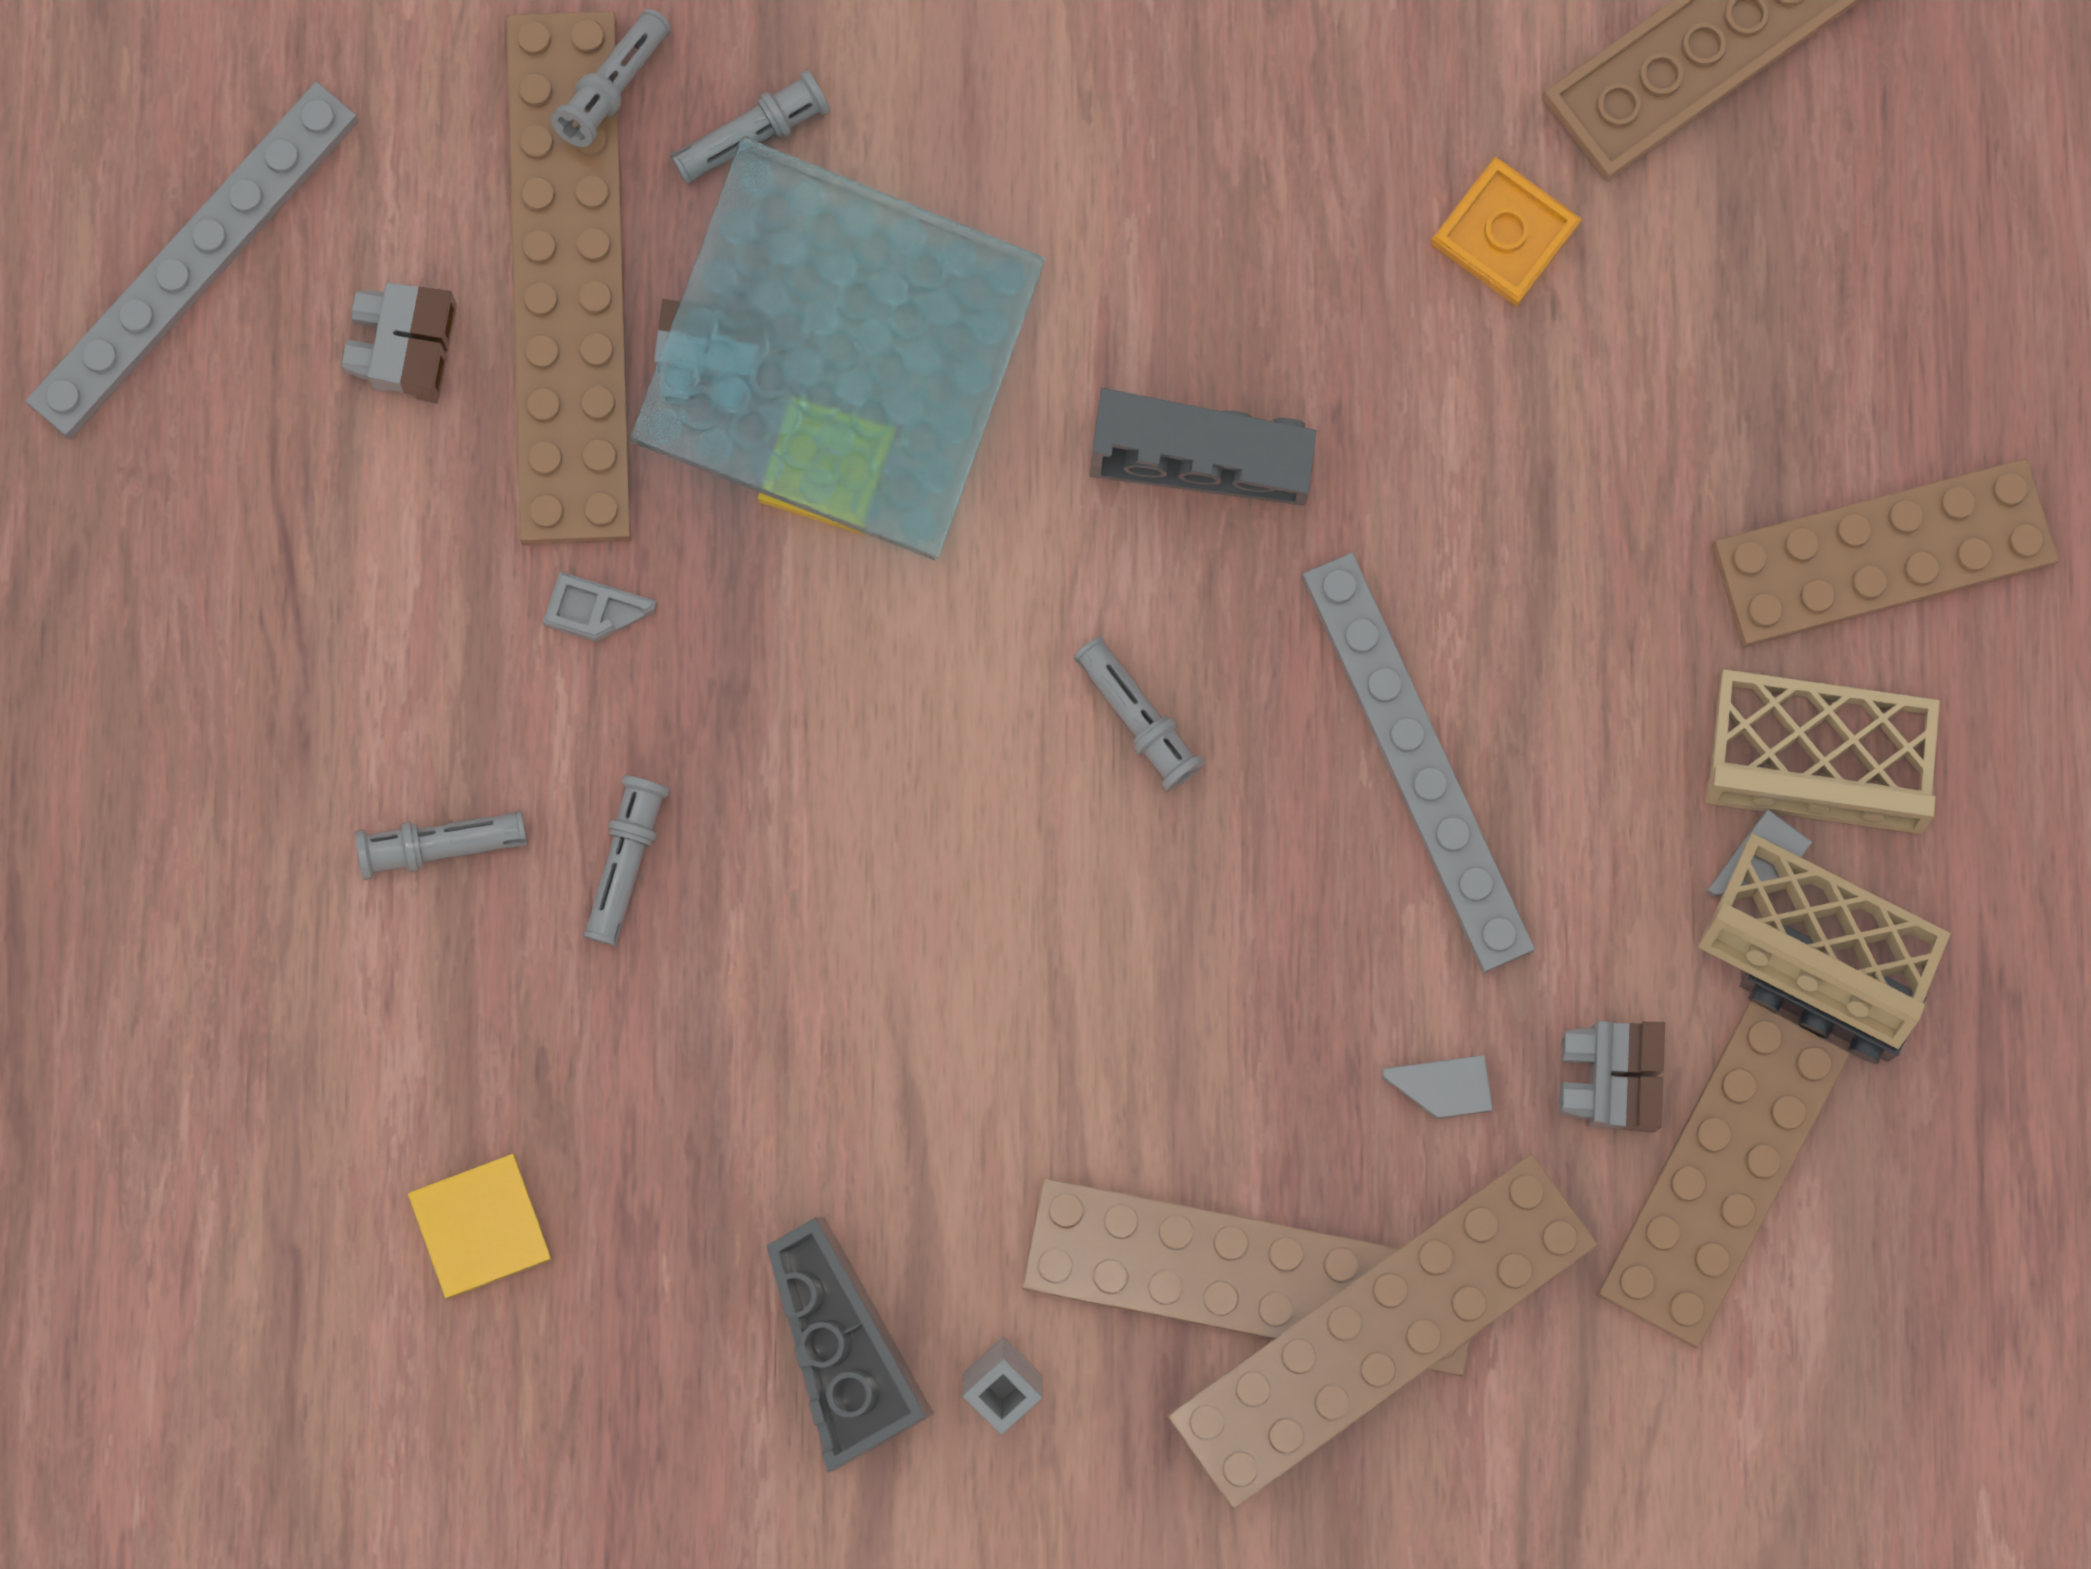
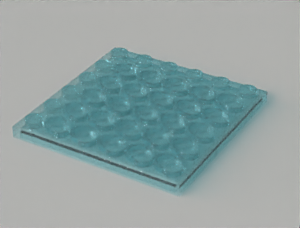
(837, 349)

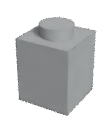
(1002, 1385)

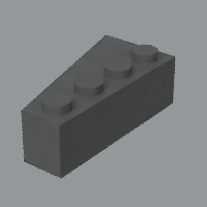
(1201, 449)
(848, 1359)

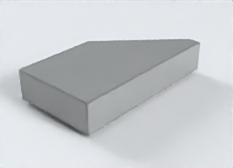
(593, 608)
(1773, 830)
(1444, 1086)

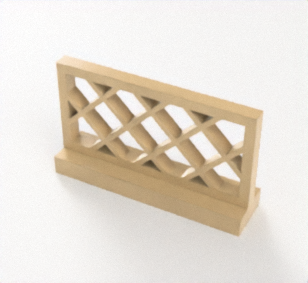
(1820, 796)
(1812, 969)

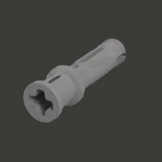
(643, 35)
(772, 116)
(1153, 734)
(630, 834)
(415, 845)

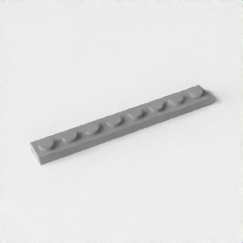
(192, 260)
(1417, 763)

